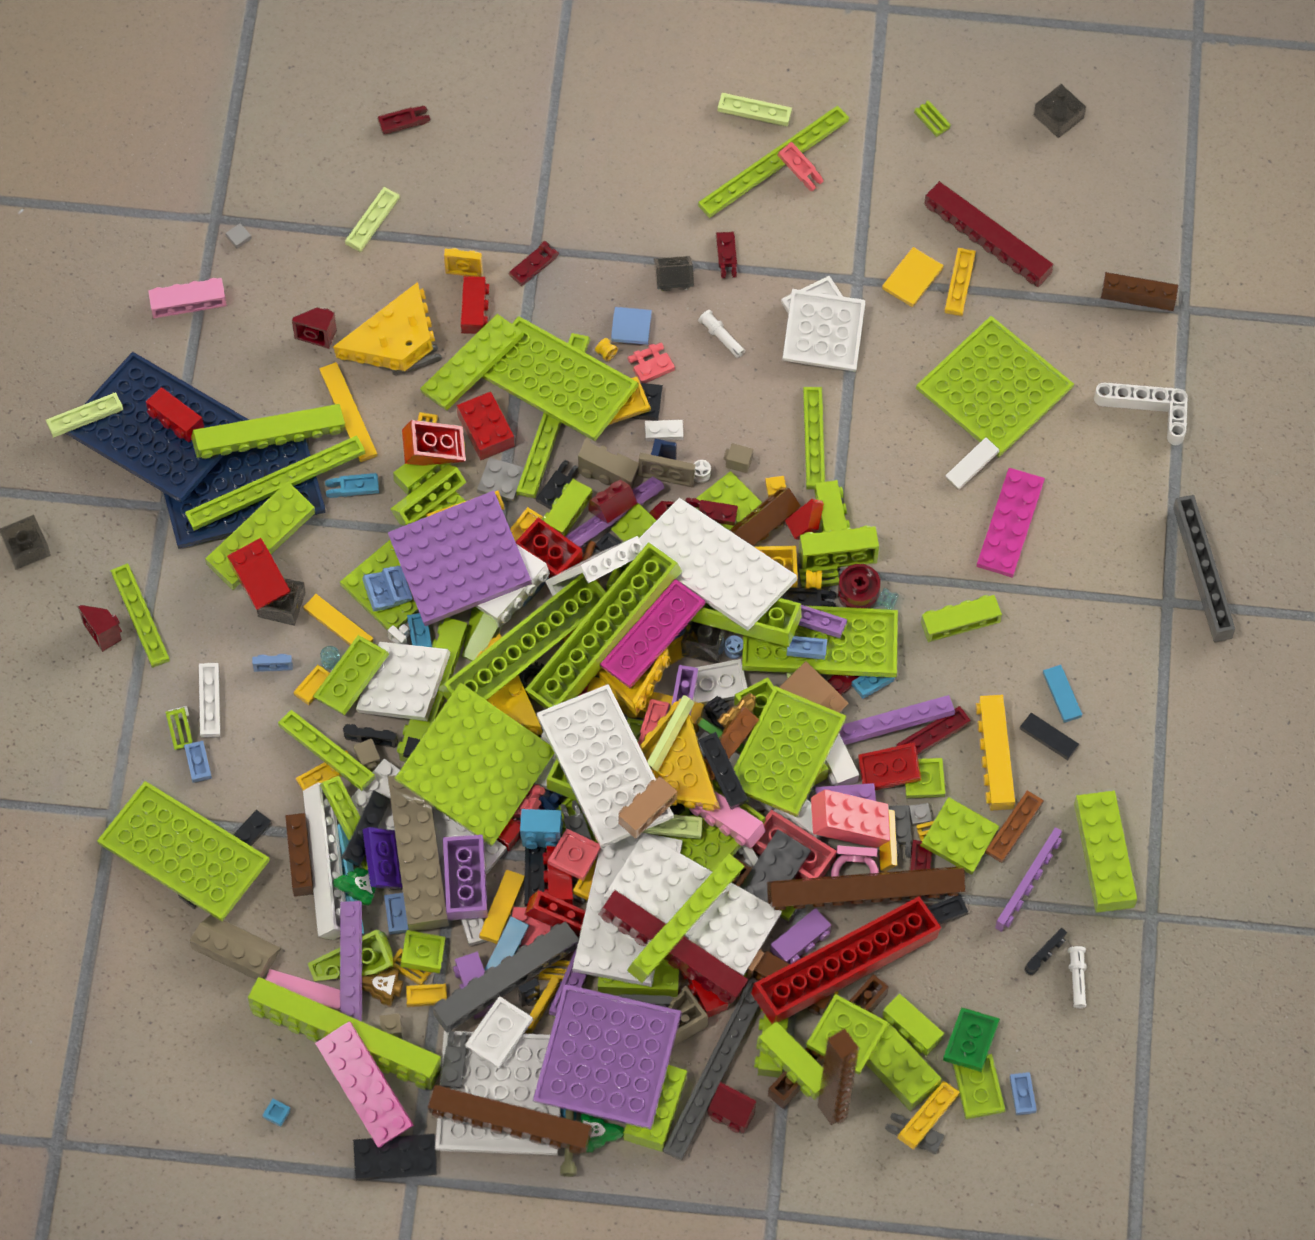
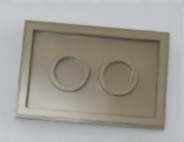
(667, 470)

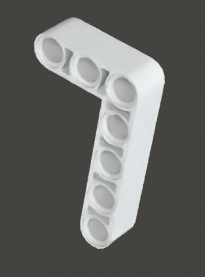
(1149, 402)

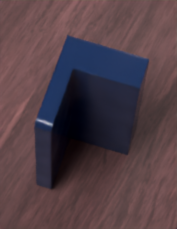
(664, 449)

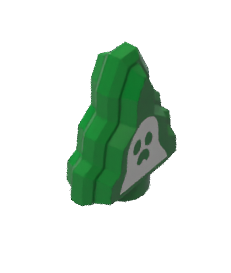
(356, 885)
(601, 1132)

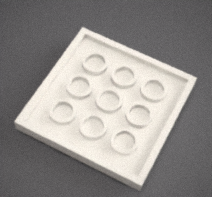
(823, 330)
(405, 682)

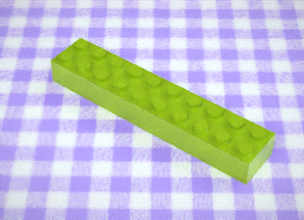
(775, 626)
(604, 628)
(528, 640)
(318, 1021)

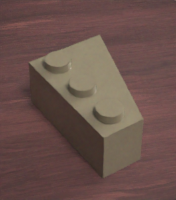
(605, 466)
(692, 1018)

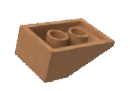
(812, 686)

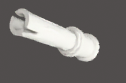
(716, 328)
(1077, 968)

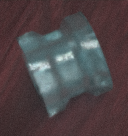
(887, 599)
(328, 653)

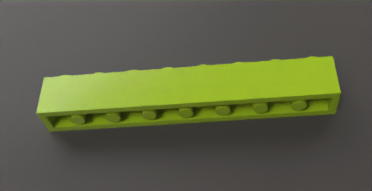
(268, 431)
(451, 637)
(685, 918)

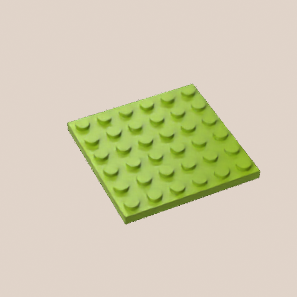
(994, 385)
(475, 764)

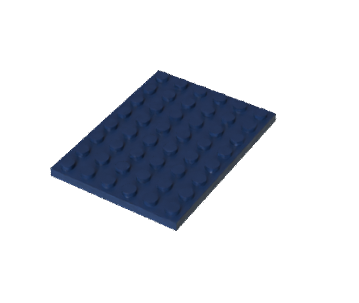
(141, 442)
(230, 474)

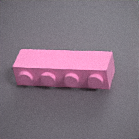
(187, 298)
(734, 822)

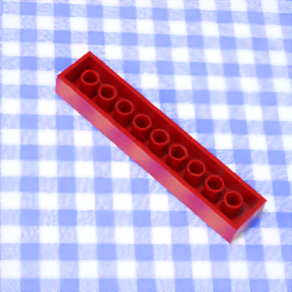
(845, 960)

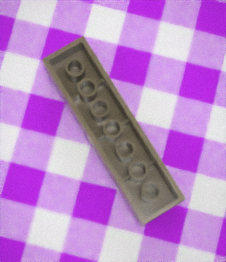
(418, 859)

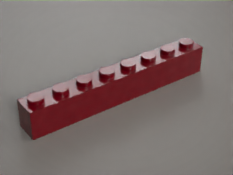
(988, 234)
(685, 956)

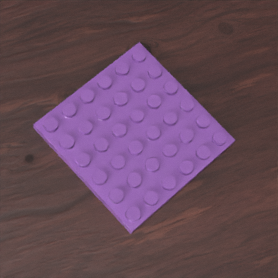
(459, 558)
(607, 1056)

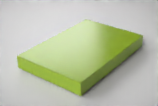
(979, 1090)

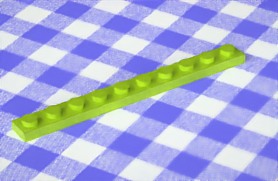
(771, 162)
(544, 440)
(273, 482)

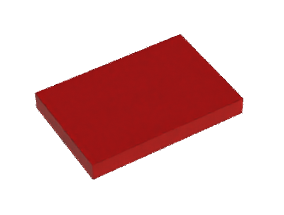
(890, 766)

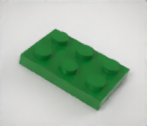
(971, 1039)

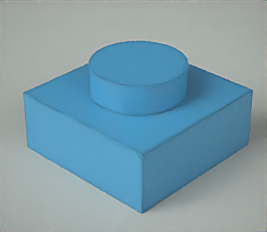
(276, 1112)

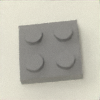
(501, 477)

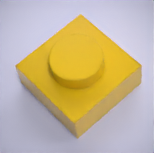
(774, 484)

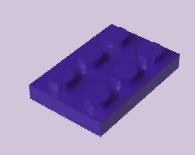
(382, 858)

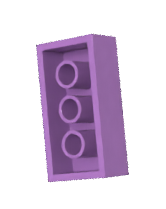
(465, 877)

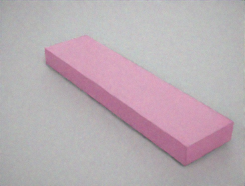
(317, 992)

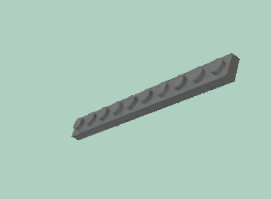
(713, 1074)

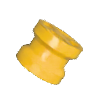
(606, 349)
(813, 579)

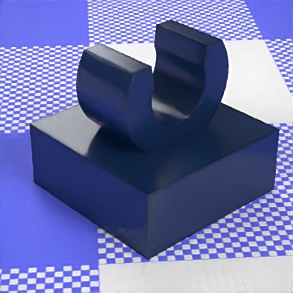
(550, 800)

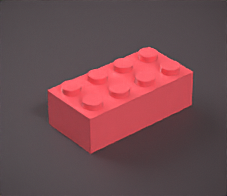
(850, 818)
(819, 859)

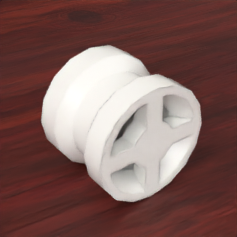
(702, 466)

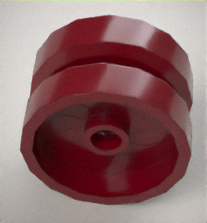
(859, 587)

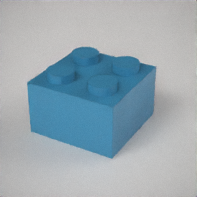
(540, 828)

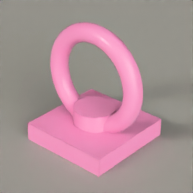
(855, 854)

